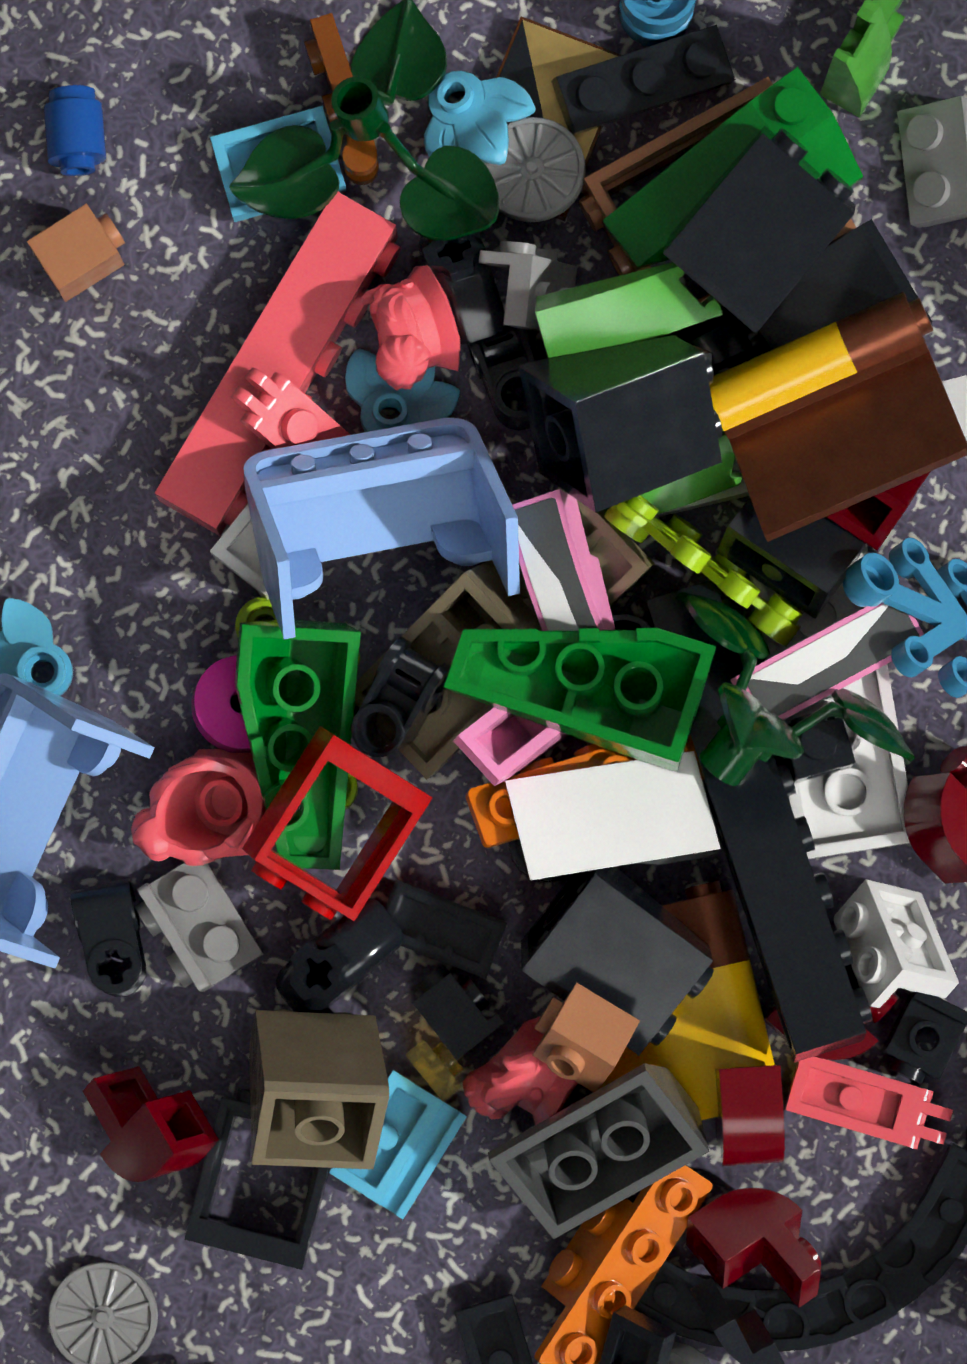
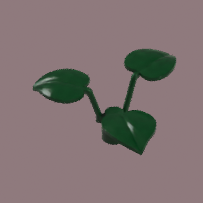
(401, 58)
(752, 731)

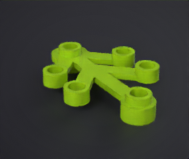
(637, 520)

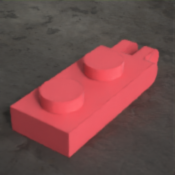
(283, 412)
(864, 1102)

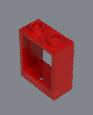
(376, 855)

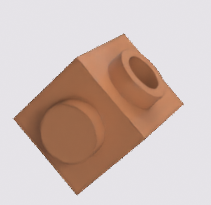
(78, 251)
(583, 1037)

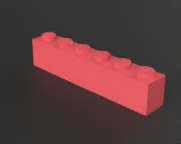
(290, 338)

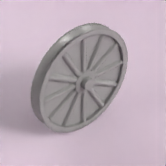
(540, 171)
(103, 1315)

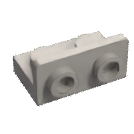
(198, 924)

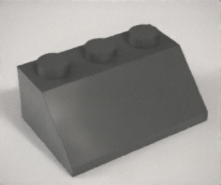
(603, 1148)

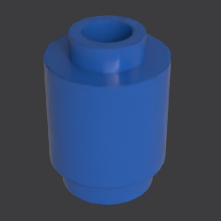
(74, 130)

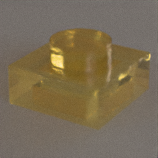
(436, 1067)

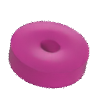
(213, 711)

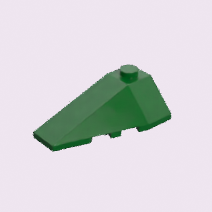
(651, 215)
(602, 686)
(284, 698)

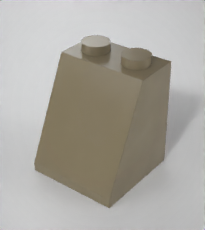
(316, 1089)

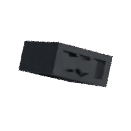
(238, 1237)

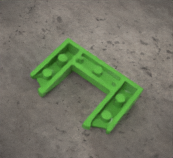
(863, 56)
(631, 311)

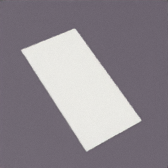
(611, 816)

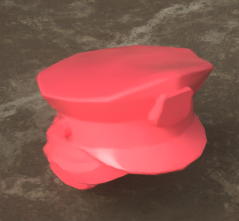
(413, 328)
(201, 809)
(517, 1079)

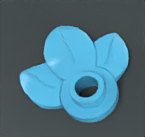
(477, 119)
(422, 403)
(28, 641)

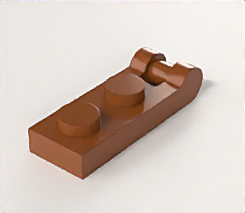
(328, 56)

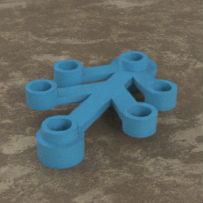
(876, 581)

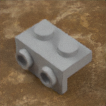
(935, 161)
(531, 274)

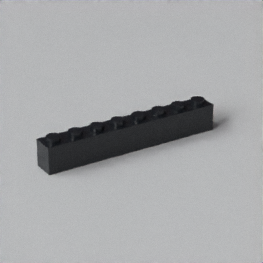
(772, 869)

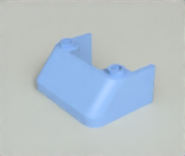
(376, 496)
(41, 754)

